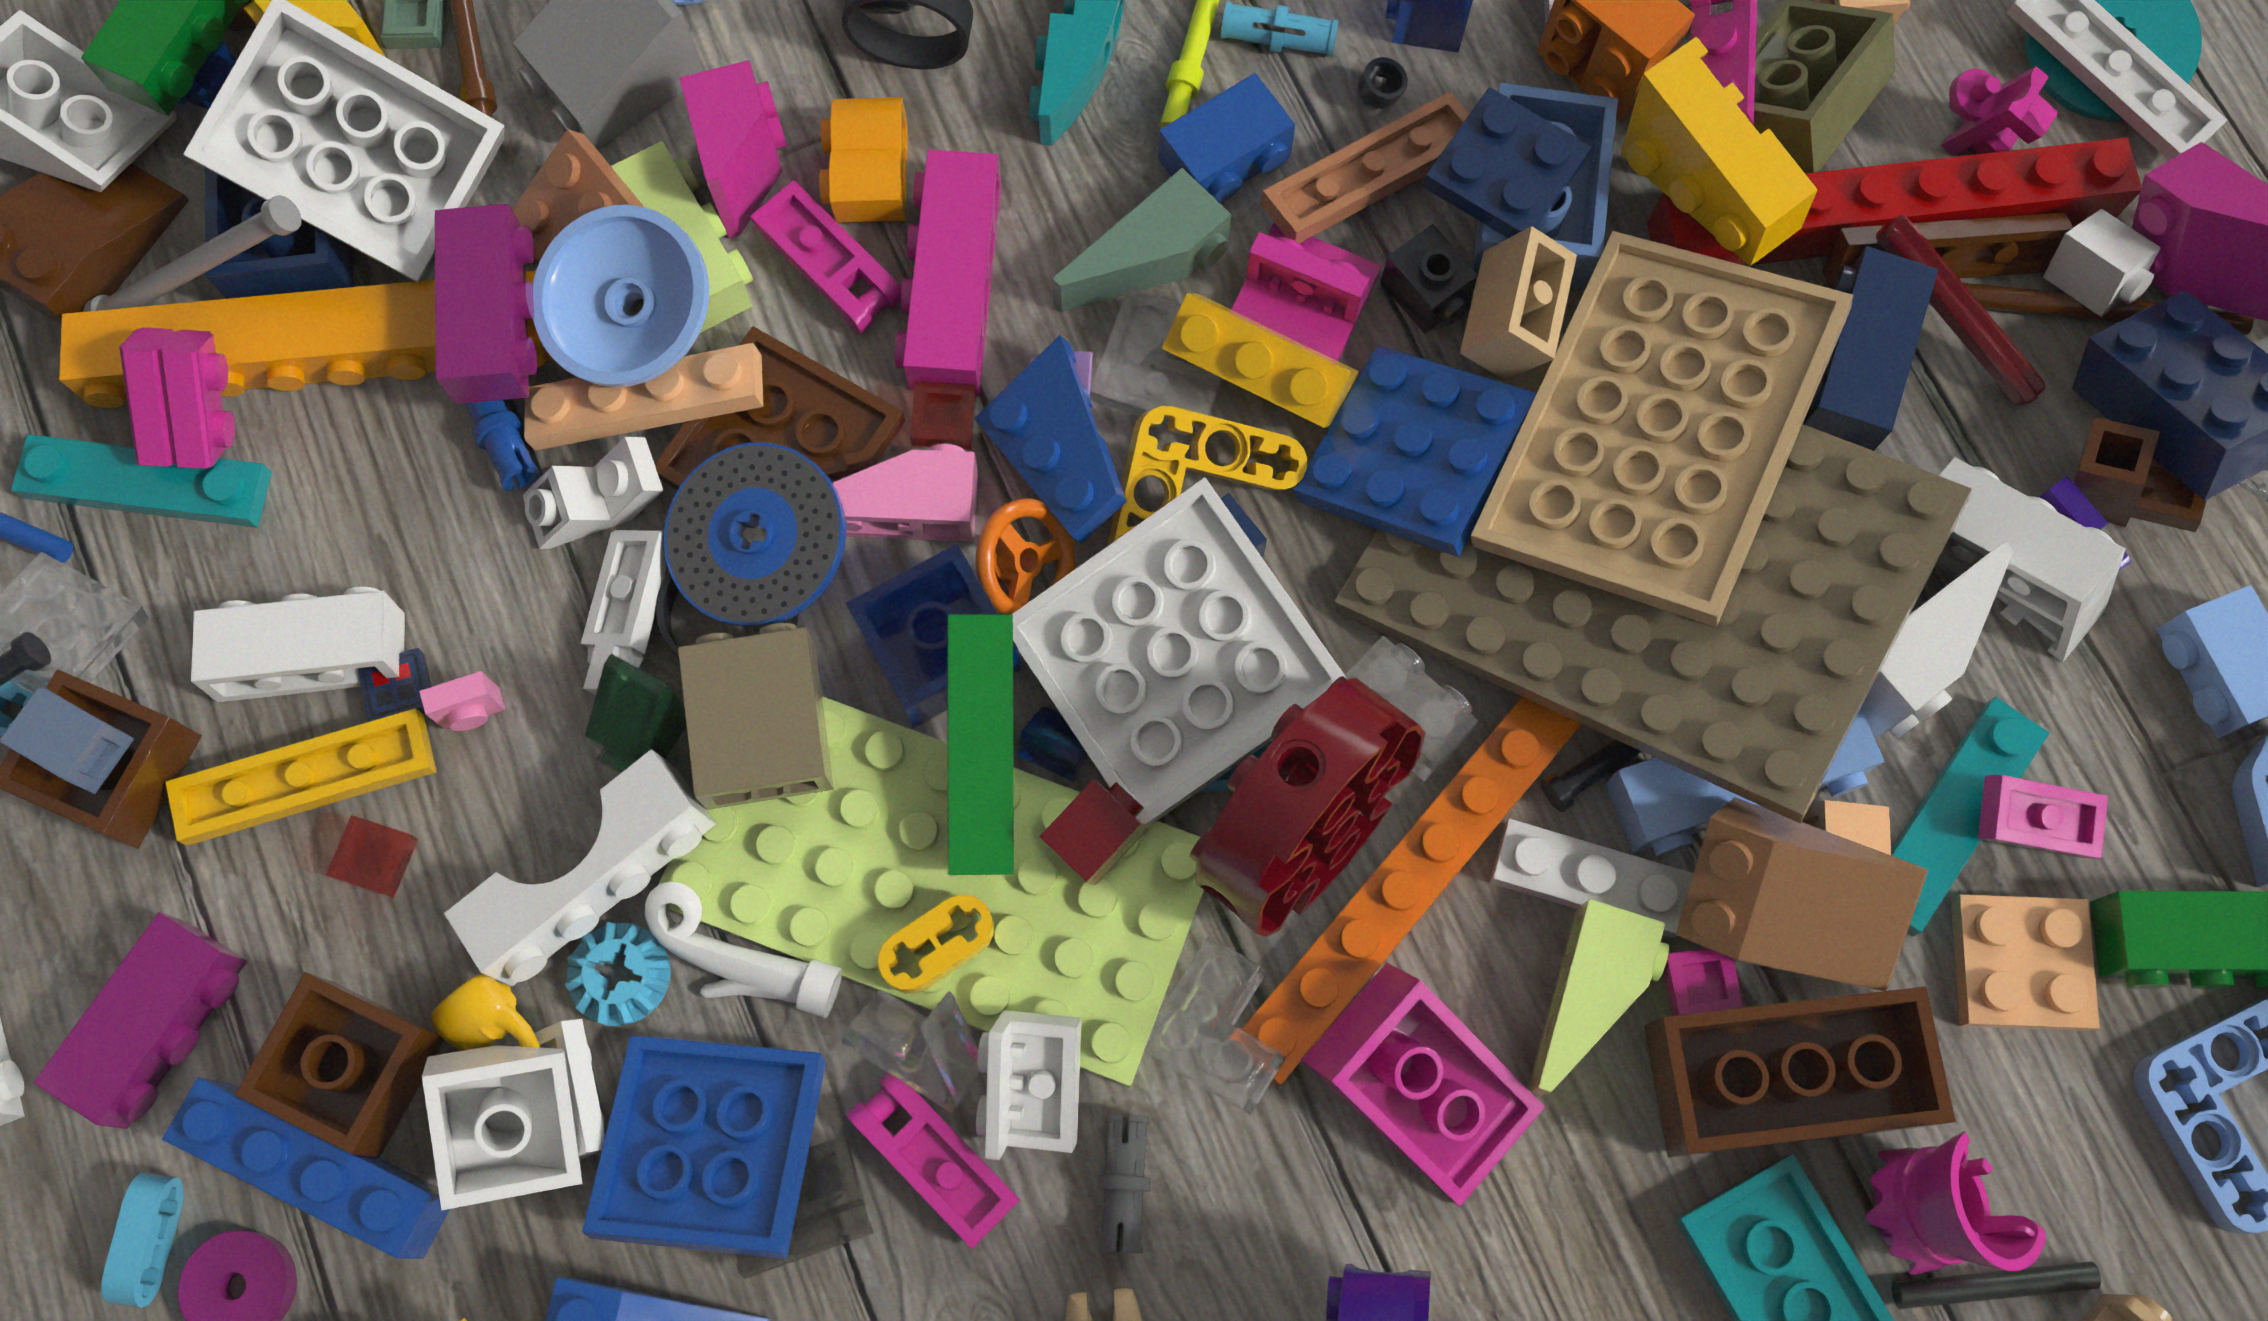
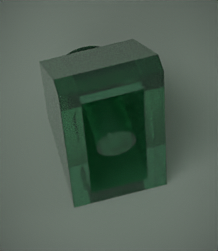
(632, 715)

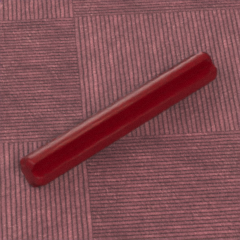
(1965, 314)

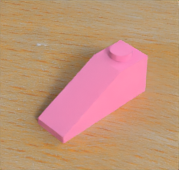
(914, 496)

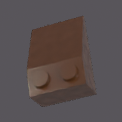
(79, 243)

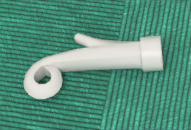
(746, 970)

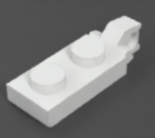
(624, 600)

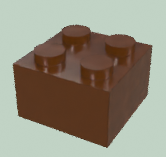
(134, 788)
(339, 1066)

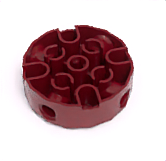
(1306, 804)

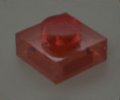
(943, 414)
(372, 856)

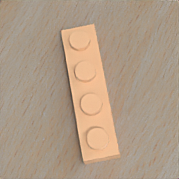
(691, 390)

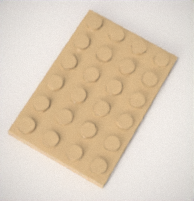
(1663, 426)

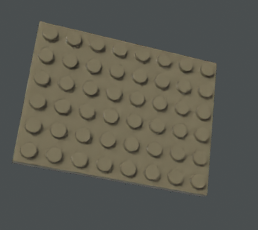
(1732, 703)

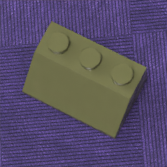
(1819, 74)

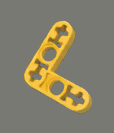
(1170, 463)

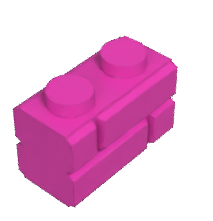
(176, 397)

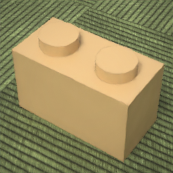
(1518, 304)

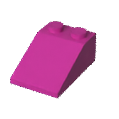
(2209, 230)
(1423, 1082)

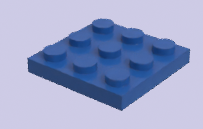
(1416, 449)
(706, 1147)

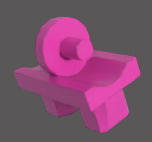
(1997, 113)

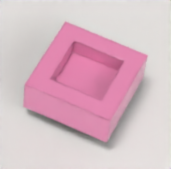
(463, 702)

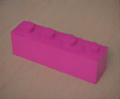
(951, 268)

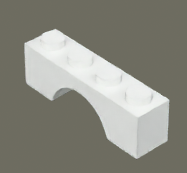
(644, 825)

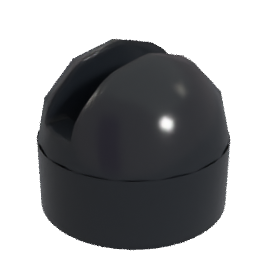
(1392, 85)

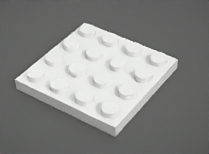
(1173, 652)

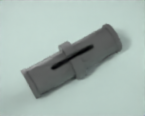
(1124, 1183)

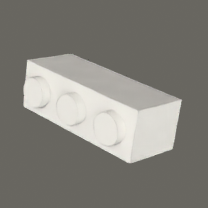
(295, 644)

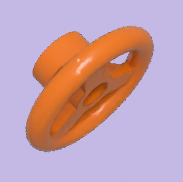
(1011, 560)

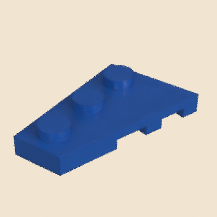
(1053, 441)

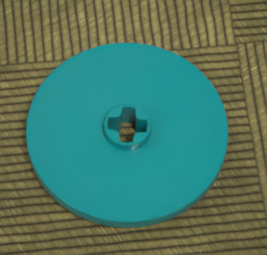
(2163, 26)

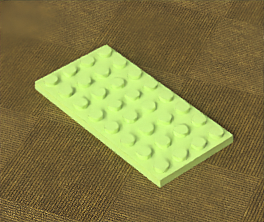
(862, 861)

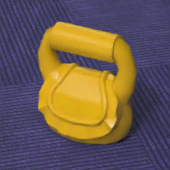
(480, 1015)

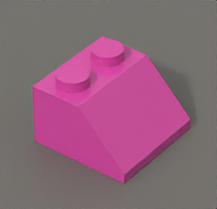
(735, 139)

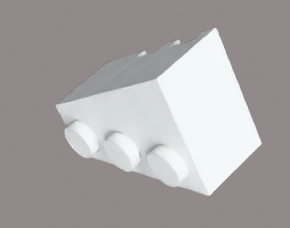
(2057, 568)

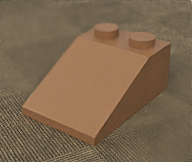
(1799, 898)

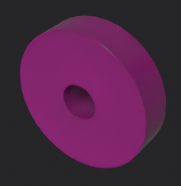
(256, 1256)

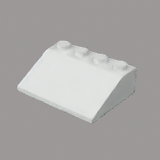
(345, 138)

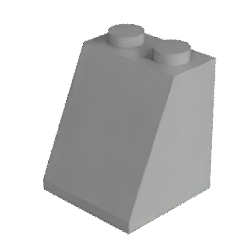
(606, 62)

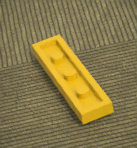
(300, 777)

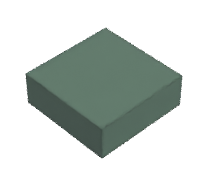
(413, 24)

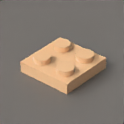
(2024, 963)

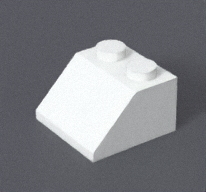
(500, 1123)

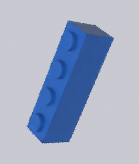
(340, 1188)

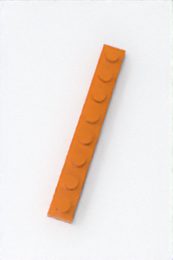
(1408, 881)

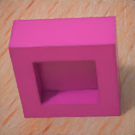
(1701, 982)

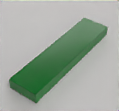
(980, 745)

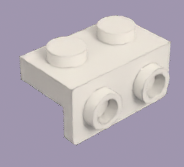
(1030, 1083)

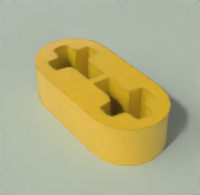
(928, 930)

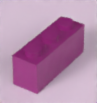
(483, 304)
(141, 1023)

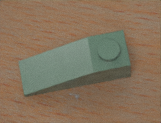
(1149, 247)

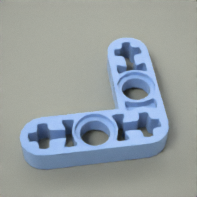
(2202, 1084)

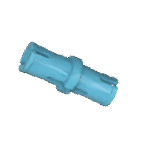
(1240, 20)

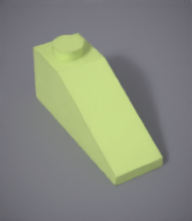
(1602, 973)

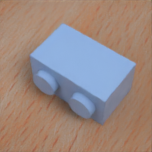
(2223, 659)

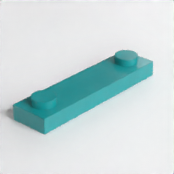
(113, 480)
(1948, 818)

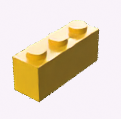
(1259, 359)

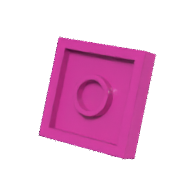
(1306, 290)

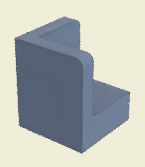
(66, 740)

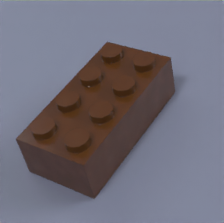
(1798, 1071)

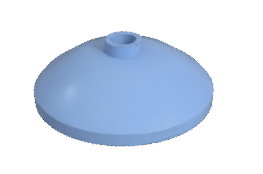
(596, 275)

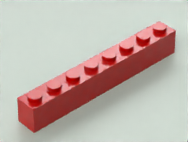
(1986, 185)

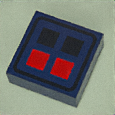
(396, 694)

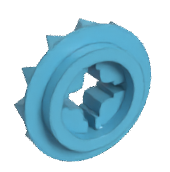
(630, 1000)

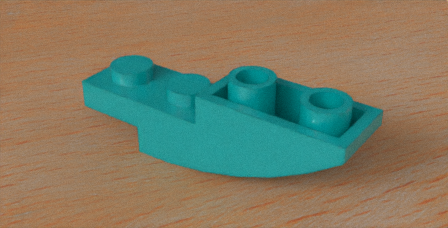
(1072, 62)

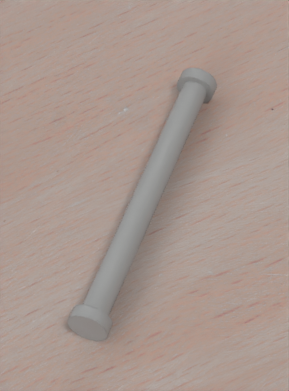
(277, 217)

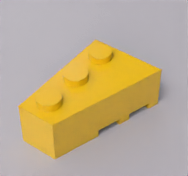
(1712, 158)

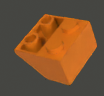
(1612, 43)

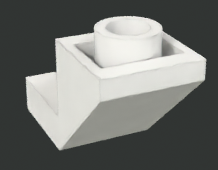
(586, 500)

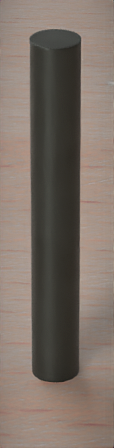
(1996, 1285)

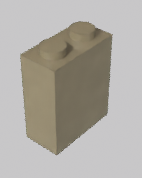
(755, 716)

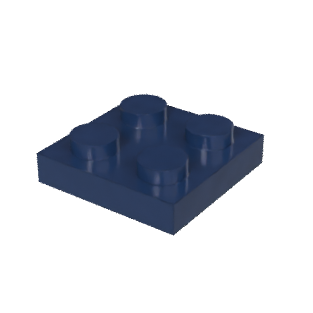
(1506, 165)

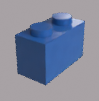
(1229, 138)

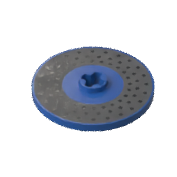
(768, 578)

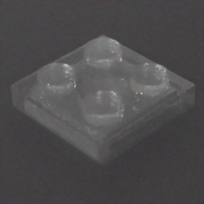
(71, 614)

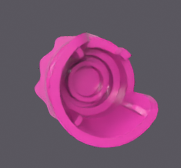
(1940, 1215)

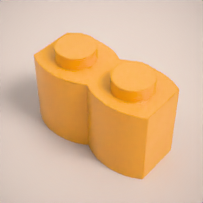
(866, 160)

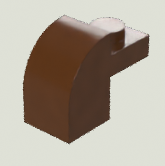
(2127, 482)

